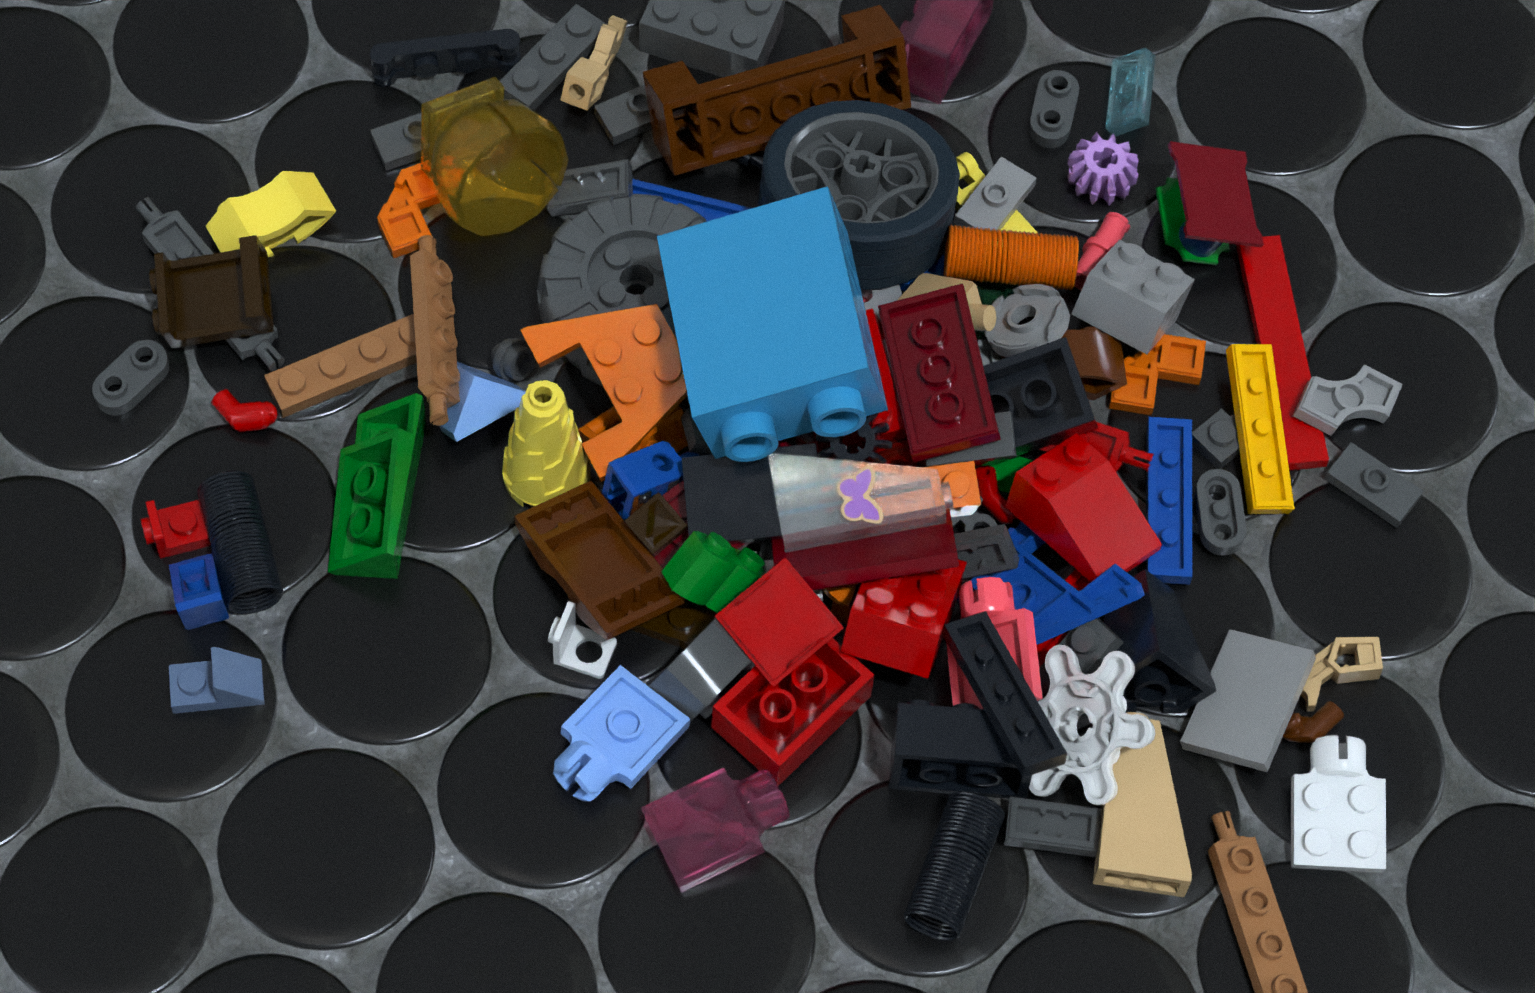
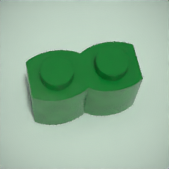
(712, 570)

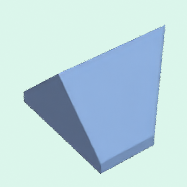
(481, 402)

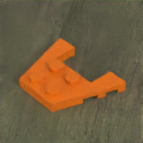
(635, 363)

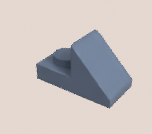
(222, 683)

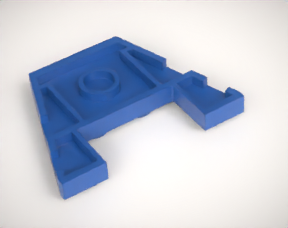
(1054, 601)

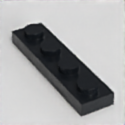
(1004, 694)

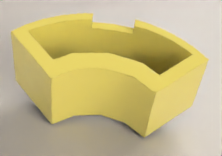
(281, 210)

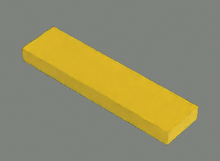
(1260, 429)

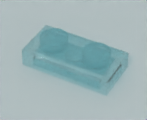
(1130, 92)

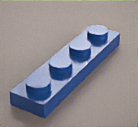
(1170, 497)

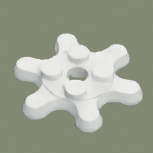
(1103, 701)

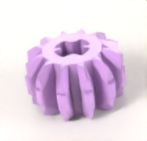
(1102, 168)

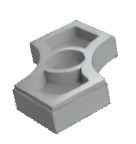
(1330, 403)

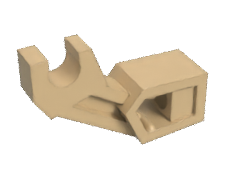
(588, 76)
(1367, 665)

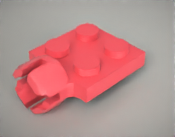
(1013, 626)

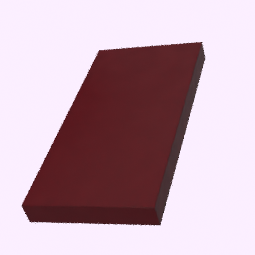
(938, 373)
(874, 557)

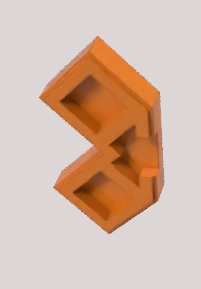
(401, 215)
(1170, 359)

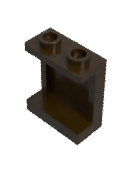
(213, 295)

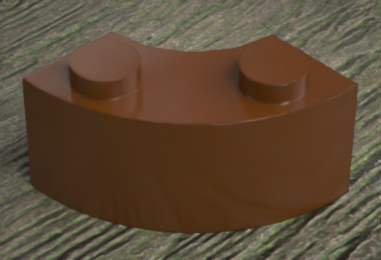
(1098, 360)

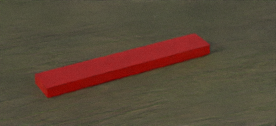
(1277, 324)

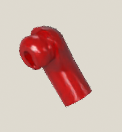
(244, 416)
(992, 498)

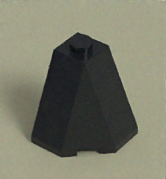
(1163, 649)

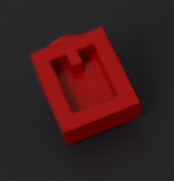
(175, 528)

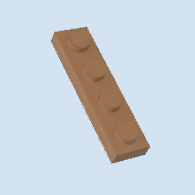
(343, 367)

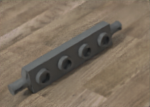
(178, 240)

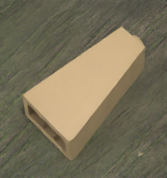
(1142, 827)

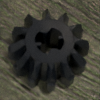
(868, 452)

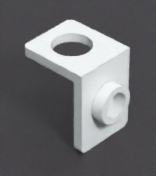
(568, 636)

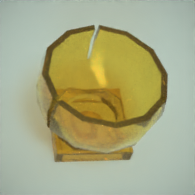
(480, 157)

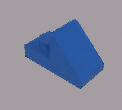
(198, 592)

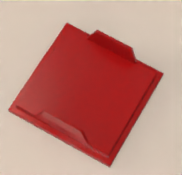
(779, 622)

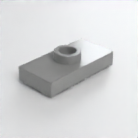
(996, 197)

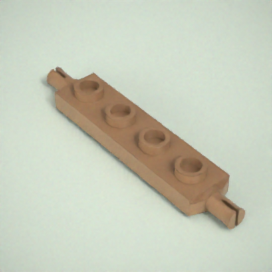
(434, 330)
(1254, 911)

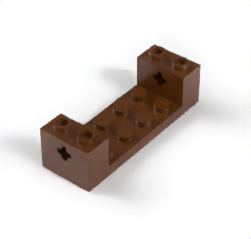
(740, 112)

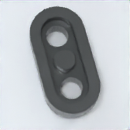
(1053, 105)
(134, 377)
(1220, 515)

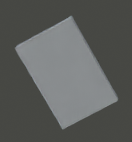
(1253, 700)

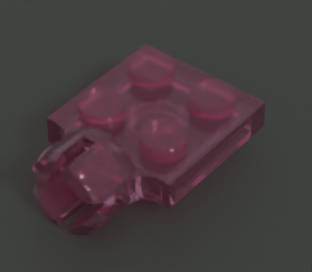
(714, 823)

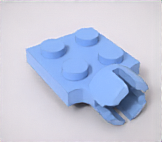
(616, 735)

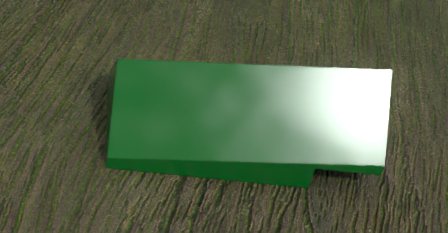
(377, 490)

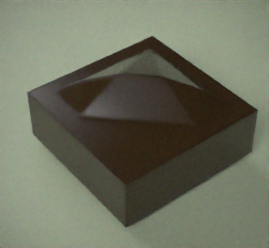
(656, 524)

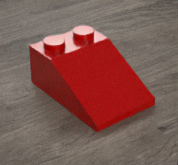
(1082, 509)

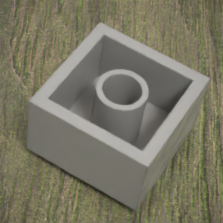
(1133, 296)

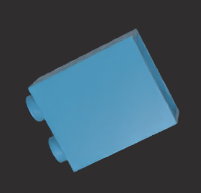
(771, 326)

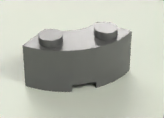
(702, 671)

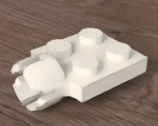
(1338, 810)

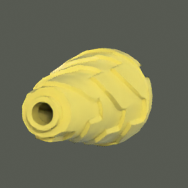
(543, 447)

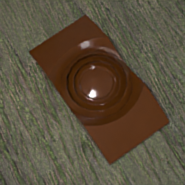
(596, 561)

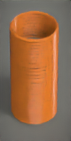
(1022, 260)

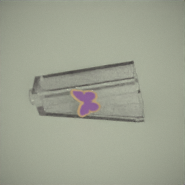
(852, 500)

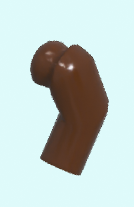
(1307, 729)

